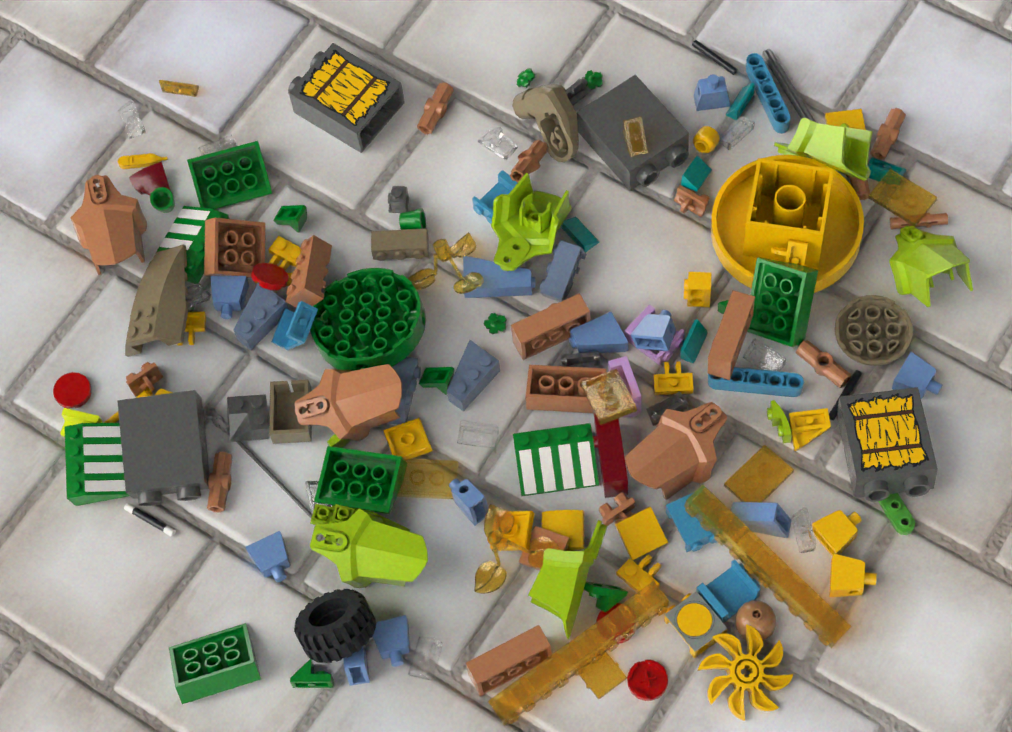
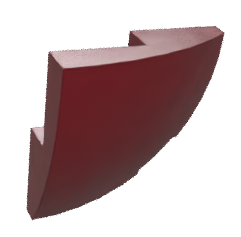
(149, 179)

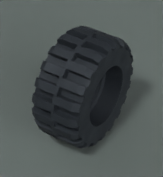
(335, 625)

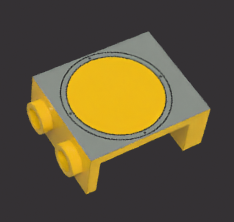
(695, 623)

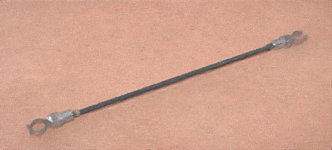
(219, 422)

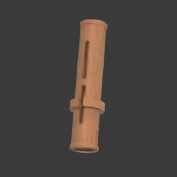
(928, 221)

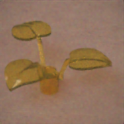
(463, 247)
(497, 523)

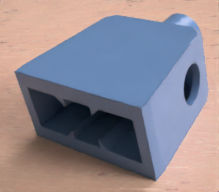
(711, 93)
(229, 294)
(655, 332)
(918, 374)
(469, 500)
(270, 556)
(393, 639)
(357, 668)

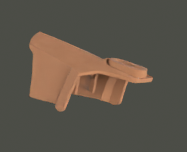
(109, 225)
(352, 401)
(677, 450)

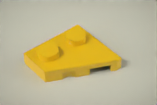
(808, 425)

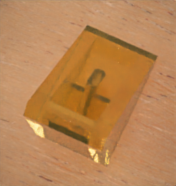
(634, 136)

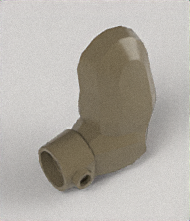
(554, 118)

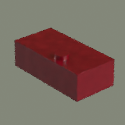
(611, 457)

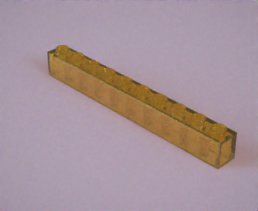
(767, 566)
(579, 653)

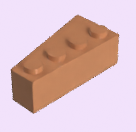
(309, 272)

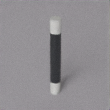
(149, 519)

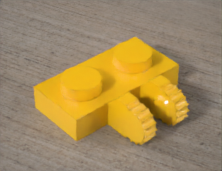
(284, 250)
(794, 253)
(195, 323)
(673, 383)
(635, 575)

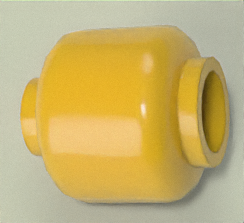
(706, 139)

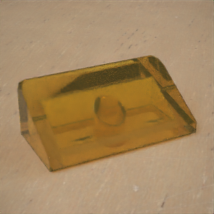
(179, 88)

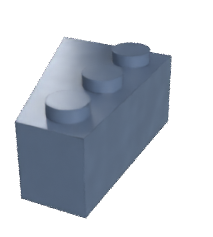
(562, 271)
(259, 316)
(408, 373)
(472, 375)

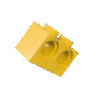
(698, 289)

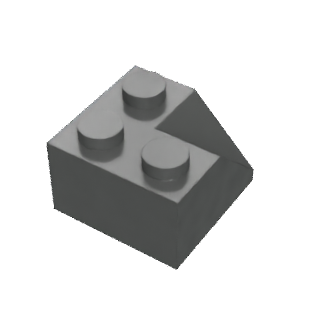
(247, 418)

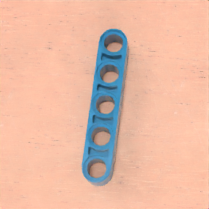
(755, 70)
(764, 386)

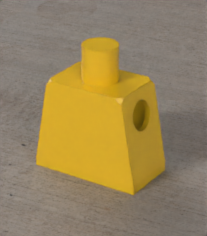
(836, 531)
(848, 576)

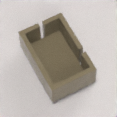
(283, 420)

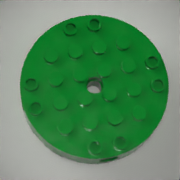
(368, 320)

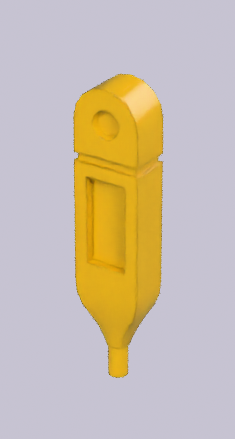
(139, 161)

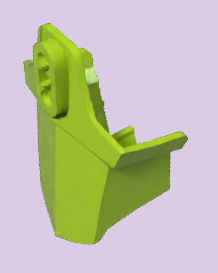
(834, 146)
(526, 223)
(923, 256)
(371, 550)
(564, 577)

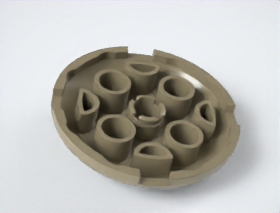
(877, 315)

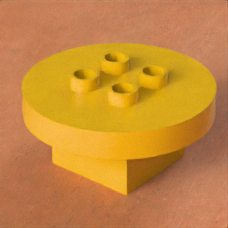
(784, 201)

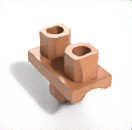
(691, 201)
(144, 379)
(624, 506)

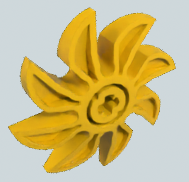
(751, 681)

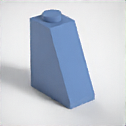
(599, 335)
(763, 518)

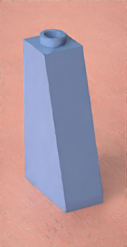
(497, 281)

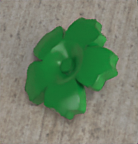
(525, 78)
(593, 80)
(495, 323)

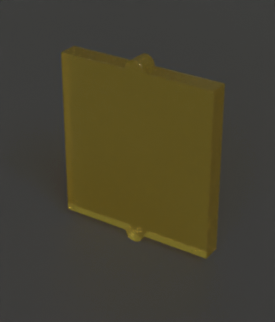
(602, 676)

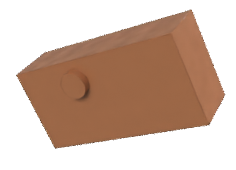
(549, 326)
(731, 335)
(558, 388)
(508, 660)

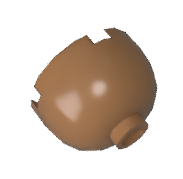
(758, 615)

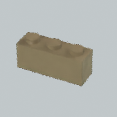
(399, 244)

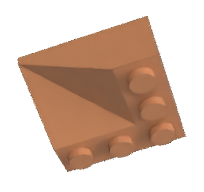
(233, 247)

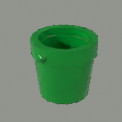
(162, 200)
(412, 219)

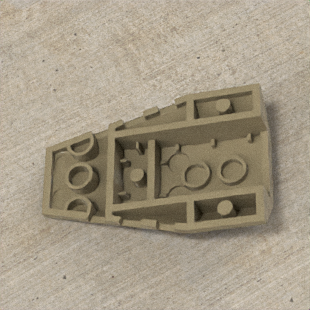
(160, 302)

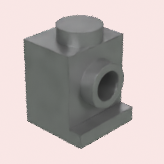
(398, 199)

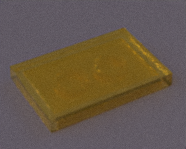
(902, 197)
(608, 396)
(759, 476)
(428, 479)

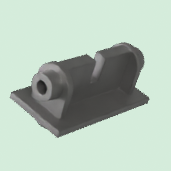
(577, 91)
(584, 360)
(673, 402)

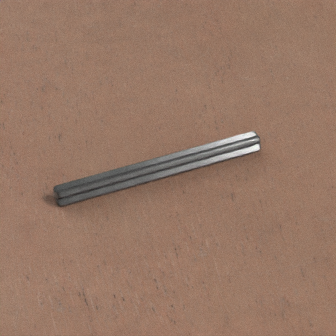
(786, 85)

